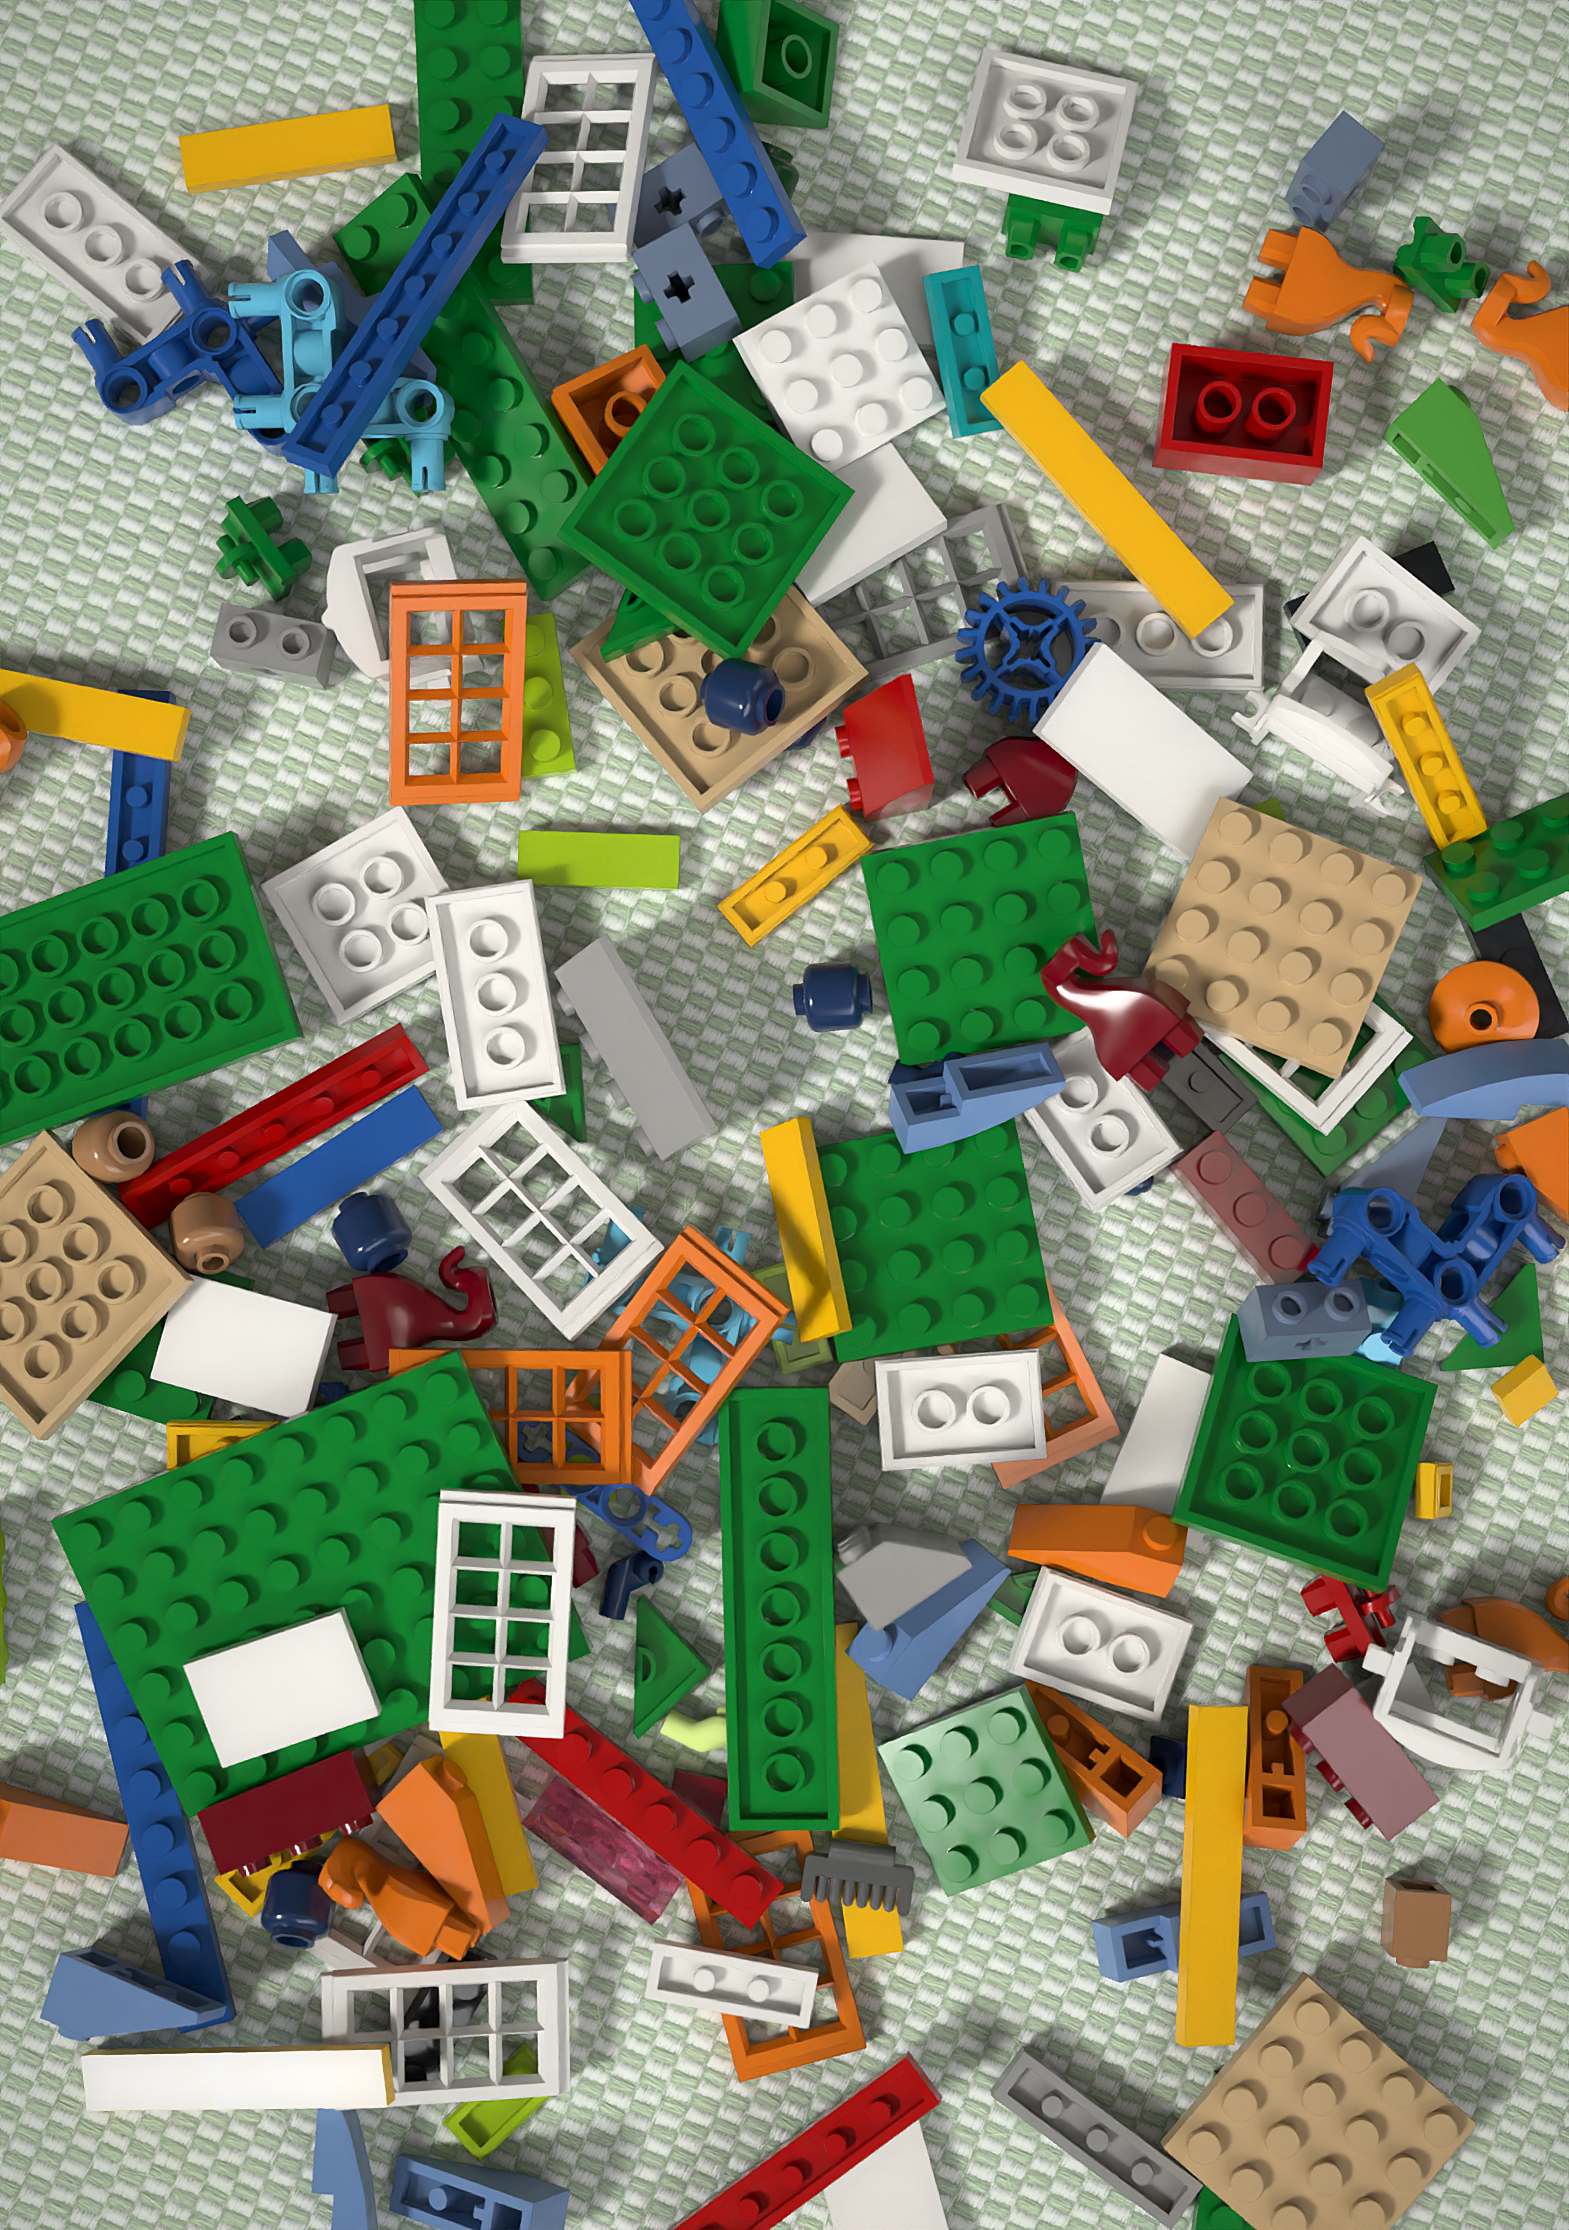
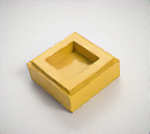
(1524, 1390)
(1433, 1489)

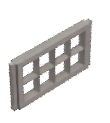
(1008, 567)

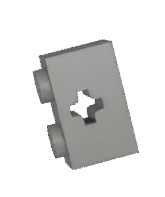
(273, 646)

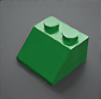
(779, 60)

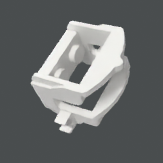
(354, 613)
(1329, 722)
(1441, 1739)

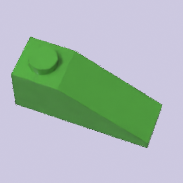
(1449, 451)

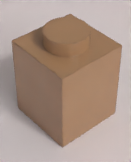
(1415, 1922)

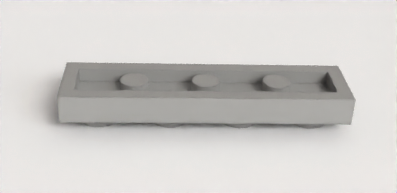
(1096, 2137)

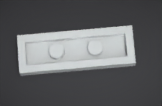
(731, 1983)

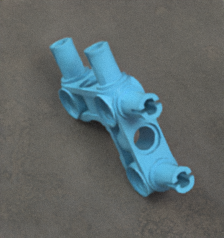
(309, 353)
(700, 1354)

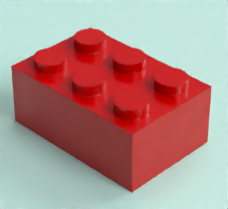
(1243, 414)

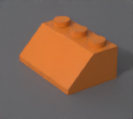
(605, 404)

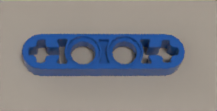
(597, 1496)

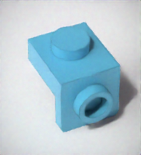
(1383, 1305)

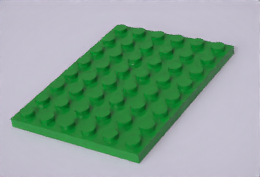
(296, 1526)

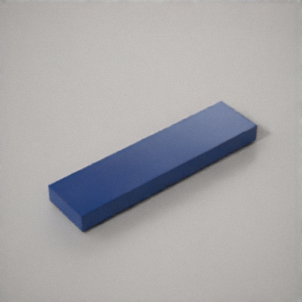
(339, 1167)

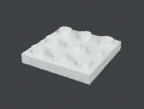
(1045, 131)
(841, 370)
(362, 913)

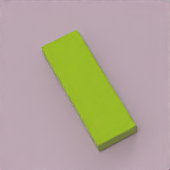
(599, 860)

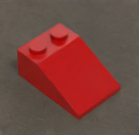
(886, 752)

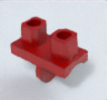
(1360, 1627)

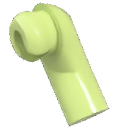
(695, 1734)

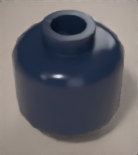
(743, 696)
(833, 996)
(371, 1233)
(296, 1907)

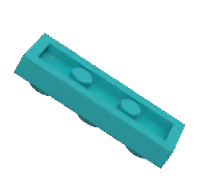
(963, 347)

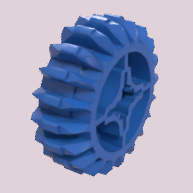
(1012, 632)

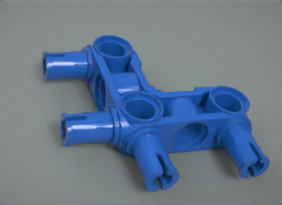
(181, 358)
(1459, 1253)

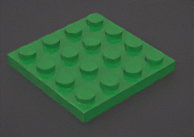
(705, 513)
(970, 927)
(933, 1242)
(1306, 1460)

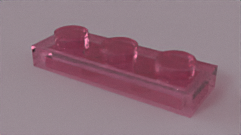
(603, 1850)

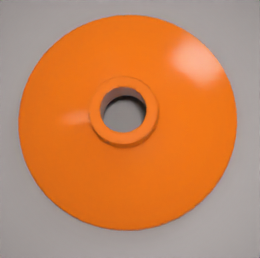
(1487, 987)

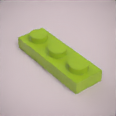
(546, 721)

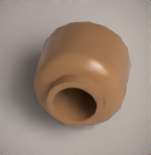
(114, 1146)
(206, 1233)

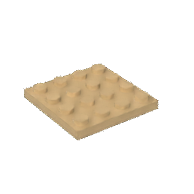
(661, 700)
(1282, 936)
(73, 1284)
(1317, 2123)

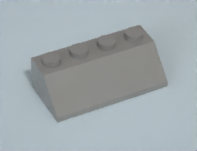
(634, 1049)
(895, 1567)

